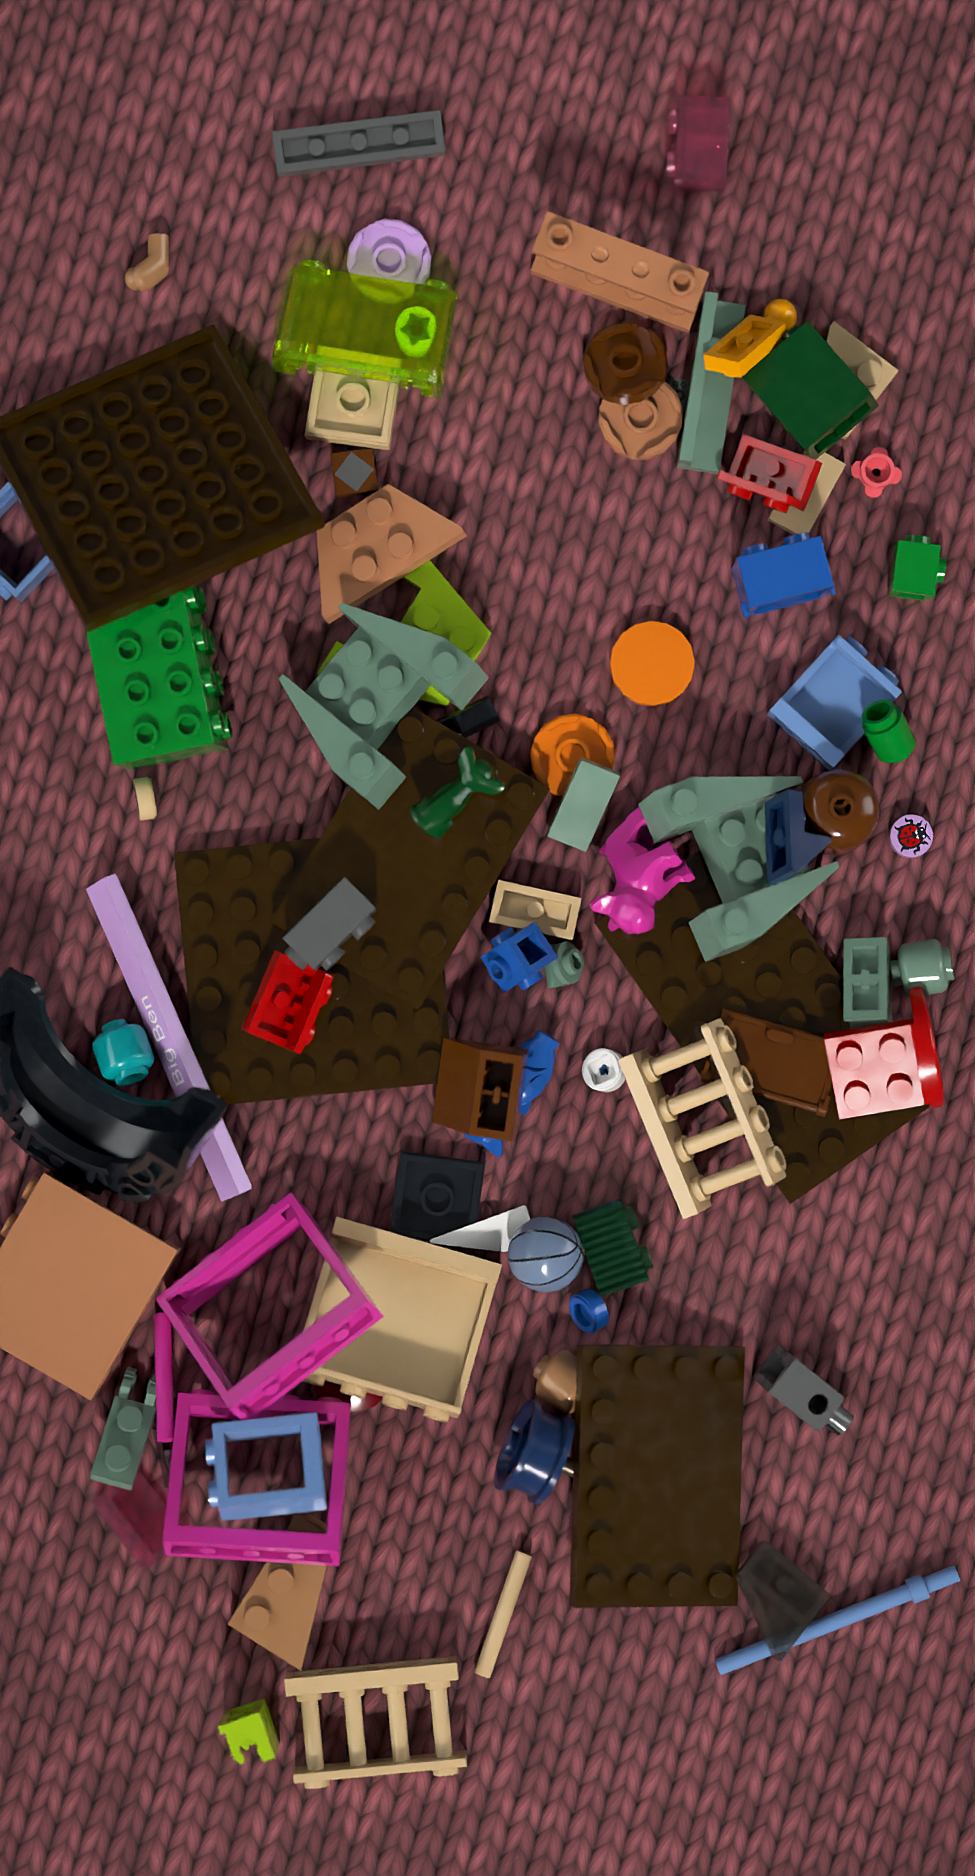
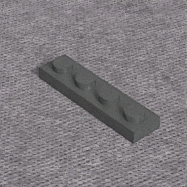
(358, 143)

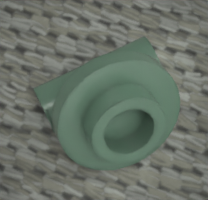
(566, 967)

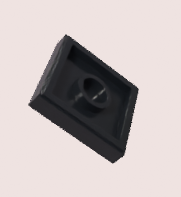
(435, 1195)

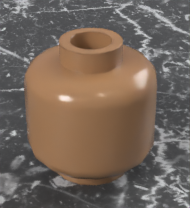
(557, 1380)

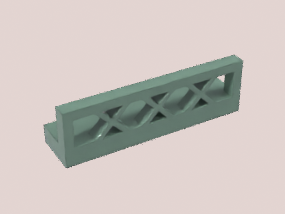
(708, 391)

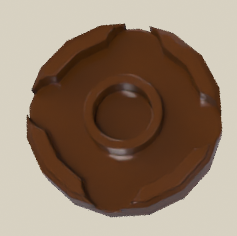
(625, 363)

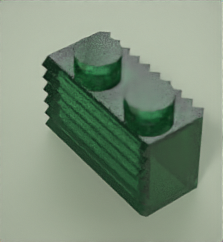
(612, 1246)

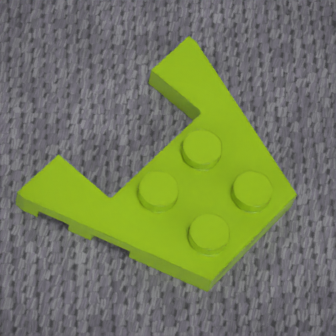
(442, 613)

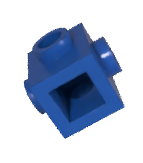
(518, 957)

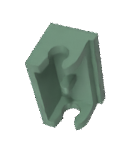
(867, 982)

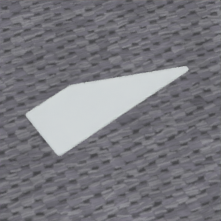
(489, 1233)

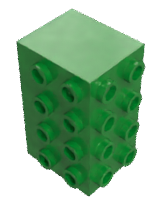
(160, 683)

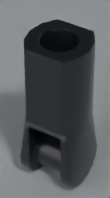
(473, 717)

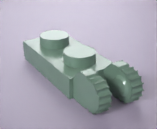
(125, 1435)

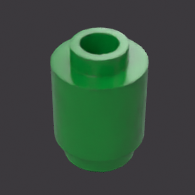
(888, 731)

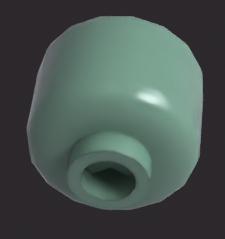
(924, 966)

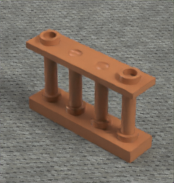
(618, 272)

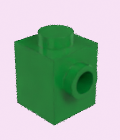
(916, 568)

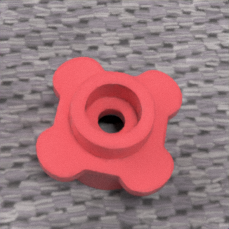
(877, 460)

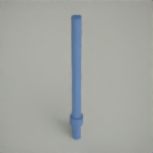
(915, 1589)

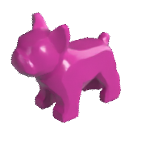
(640, 875)

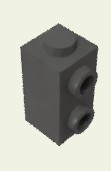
(328, 926)

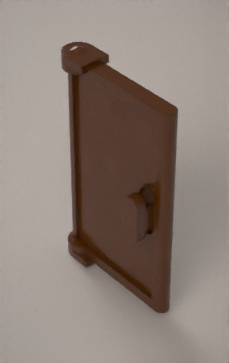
(785, 1068)

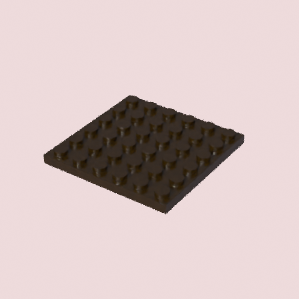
(153, 478)
(361, 1033)

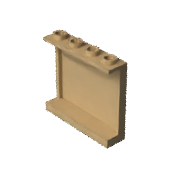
(430, 1324)

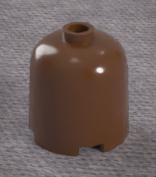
(847, 830)

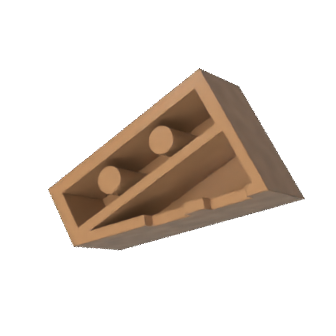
(283, 1601)

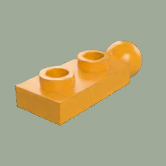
(751, 340)

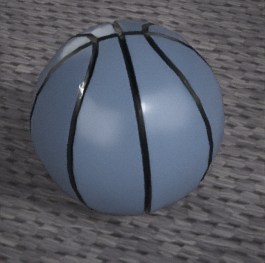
(545, 1254)

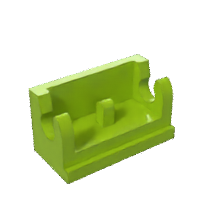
(247, 1726)

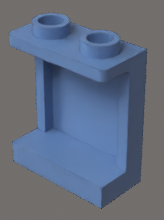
(829, 698)

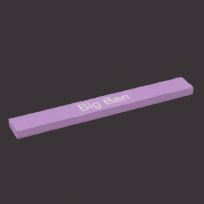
(163, 1025)

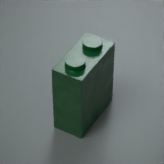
(810, 390)

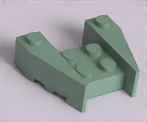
(372, 689)
(731, 835)

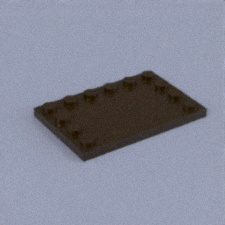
(417, 883)
(657, 1476)

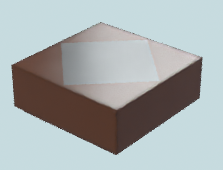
(354, 472)

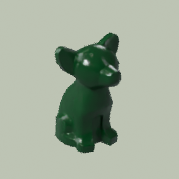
(437, 812)

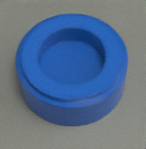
(588, 1311)

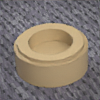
(144, 798)

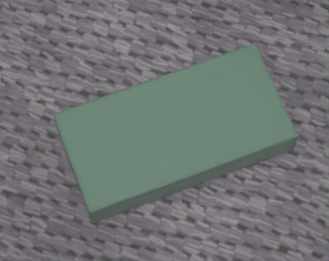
(583, 804)

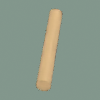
(503, 1613)

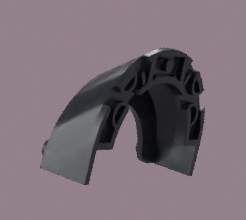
(80, 1122)

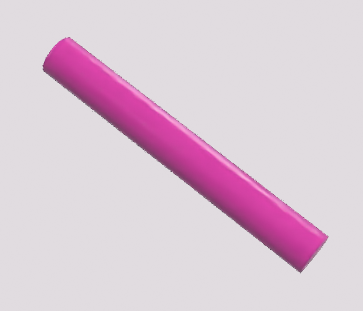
(163, 1378)

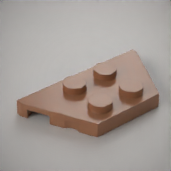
(377, 546)

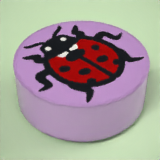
(910, 836)

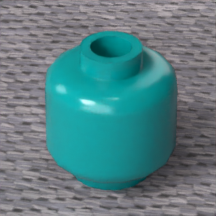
(123, 1052)

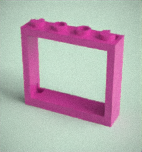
(304, 1352)
(247, 1543)

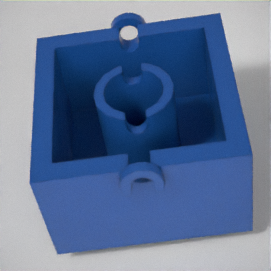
(782, 575)

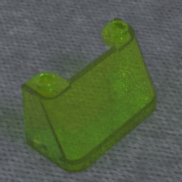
(365, 327)

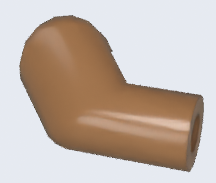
(153, 268)

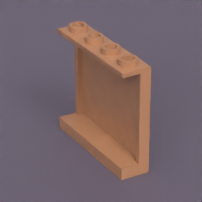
(74, 1283)

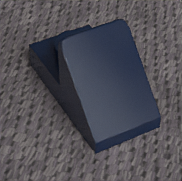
(786, 842)

